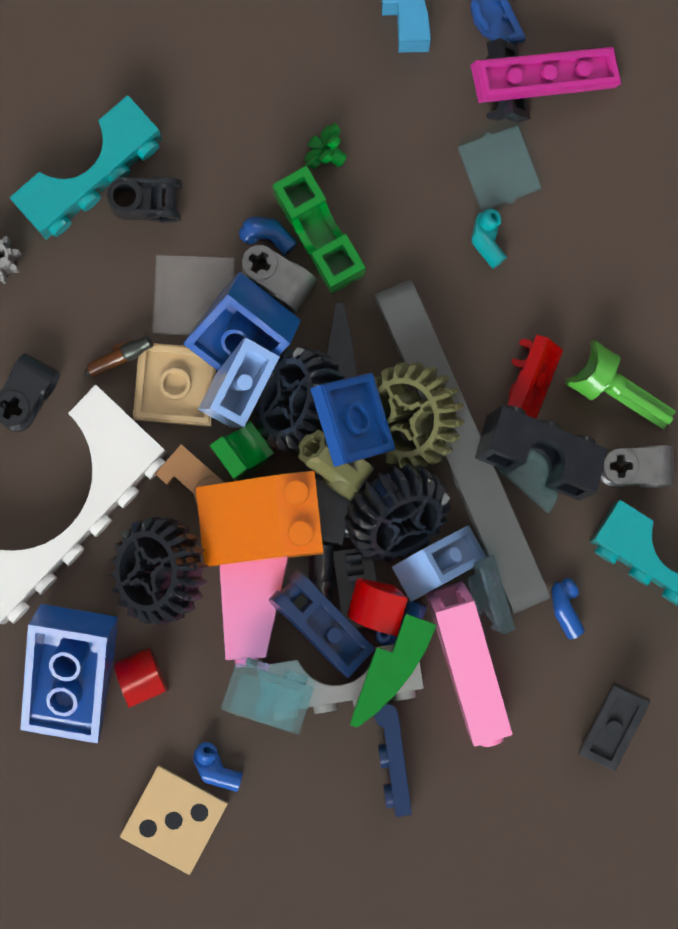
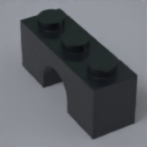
(572, 460)

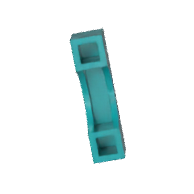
(53, 201)
(628, 538)

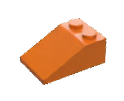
(260, 519)

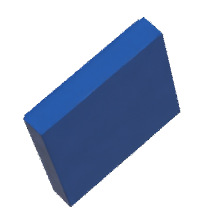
(352, 419)

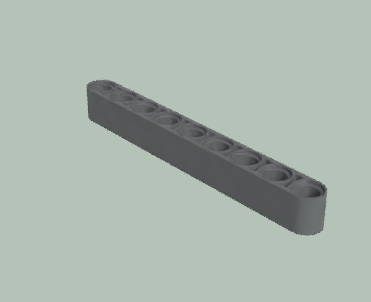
(473, 478)

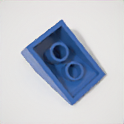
(67, 672)

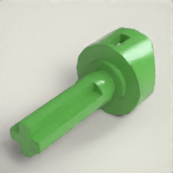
(601, 375)

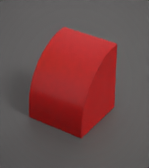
(377, 606)
(140, 677)

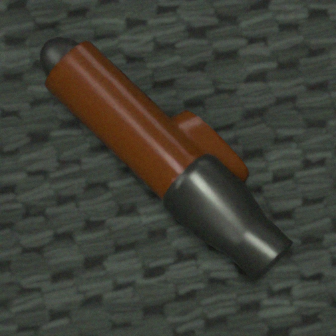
(121, 353)

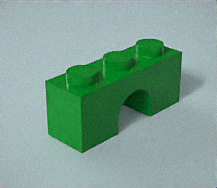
(317, 230)

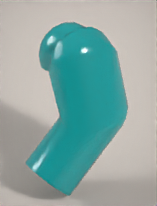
(484, 237)

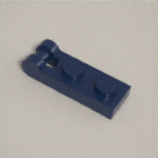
(322, 624)
(392, 756)

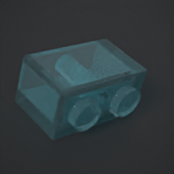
(268, 696)

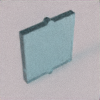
(499, 168)

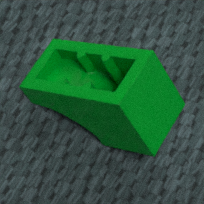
(243, 451)

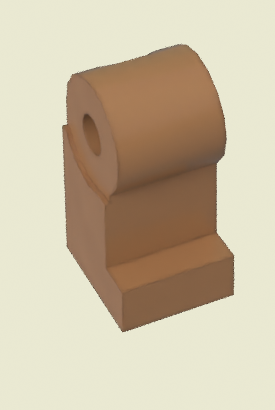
(188, 470)

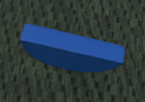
(496, 20)

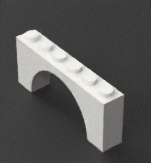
(120, 461)

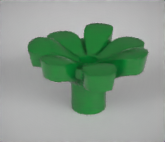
(325, 148)

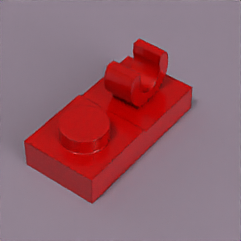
(535, 374)

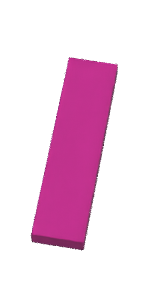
(545, 74)

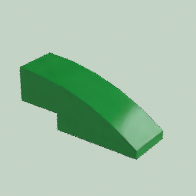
(392, 669)

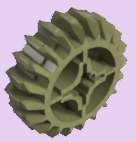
(429, 439)

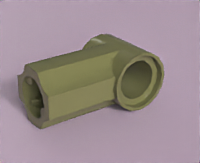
(342, 479)

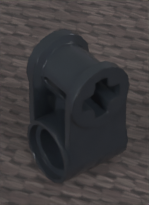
(148, 199)
(26, 388)

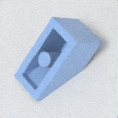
(239, 384)
(439, 563)

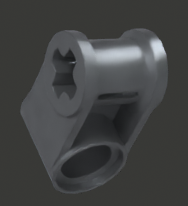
(282, 280)
(643, 467)

